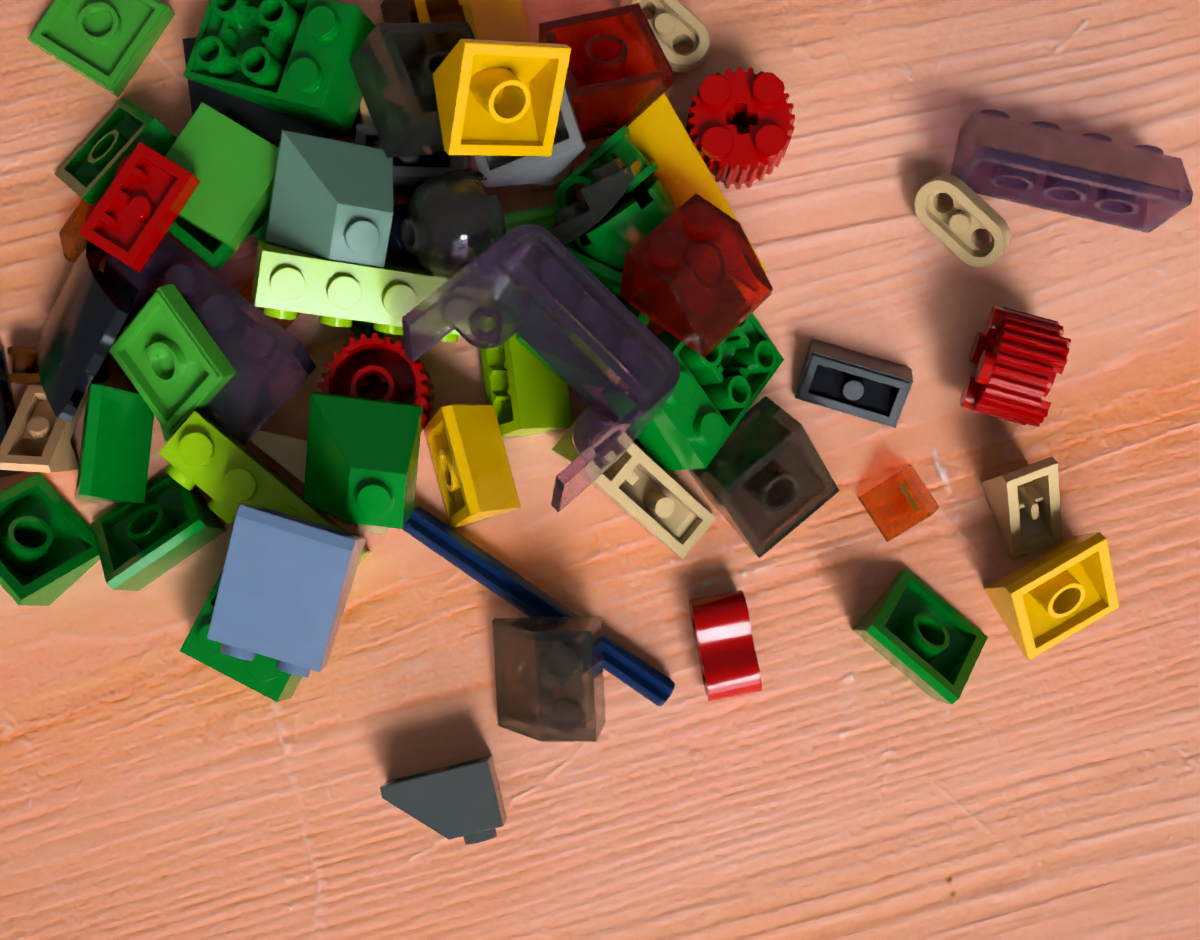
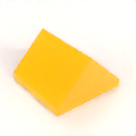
(500, 97)
(470, 463)
(1056, 593)

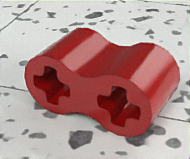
(725, 645)

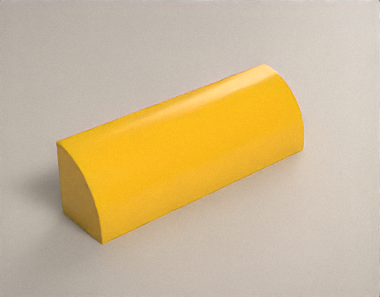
(681, 168)

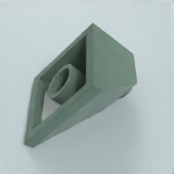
(331, 199)

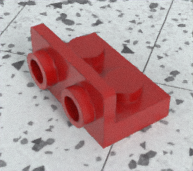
(138, 206)

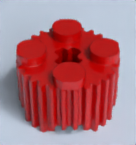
(746, 101)
(379, 360)
(1015, 366)

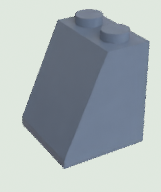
(283, 589)

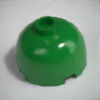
(627, 224)

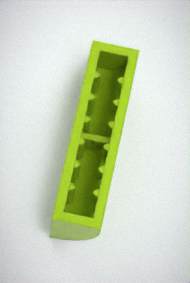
(524, 391)

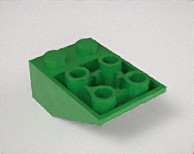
(284, 56)
(709, 396)

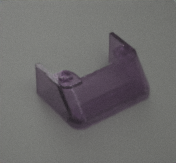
(574, 323)

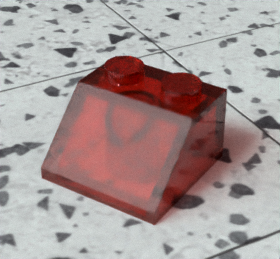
(612, 67)
(695, 275)

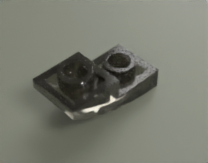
(601, 195)

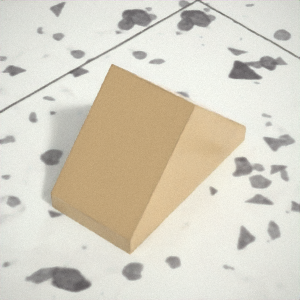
(1027, 506)

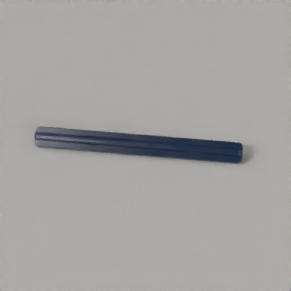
(531, 600)

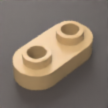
(676, 24)
(959, 224)

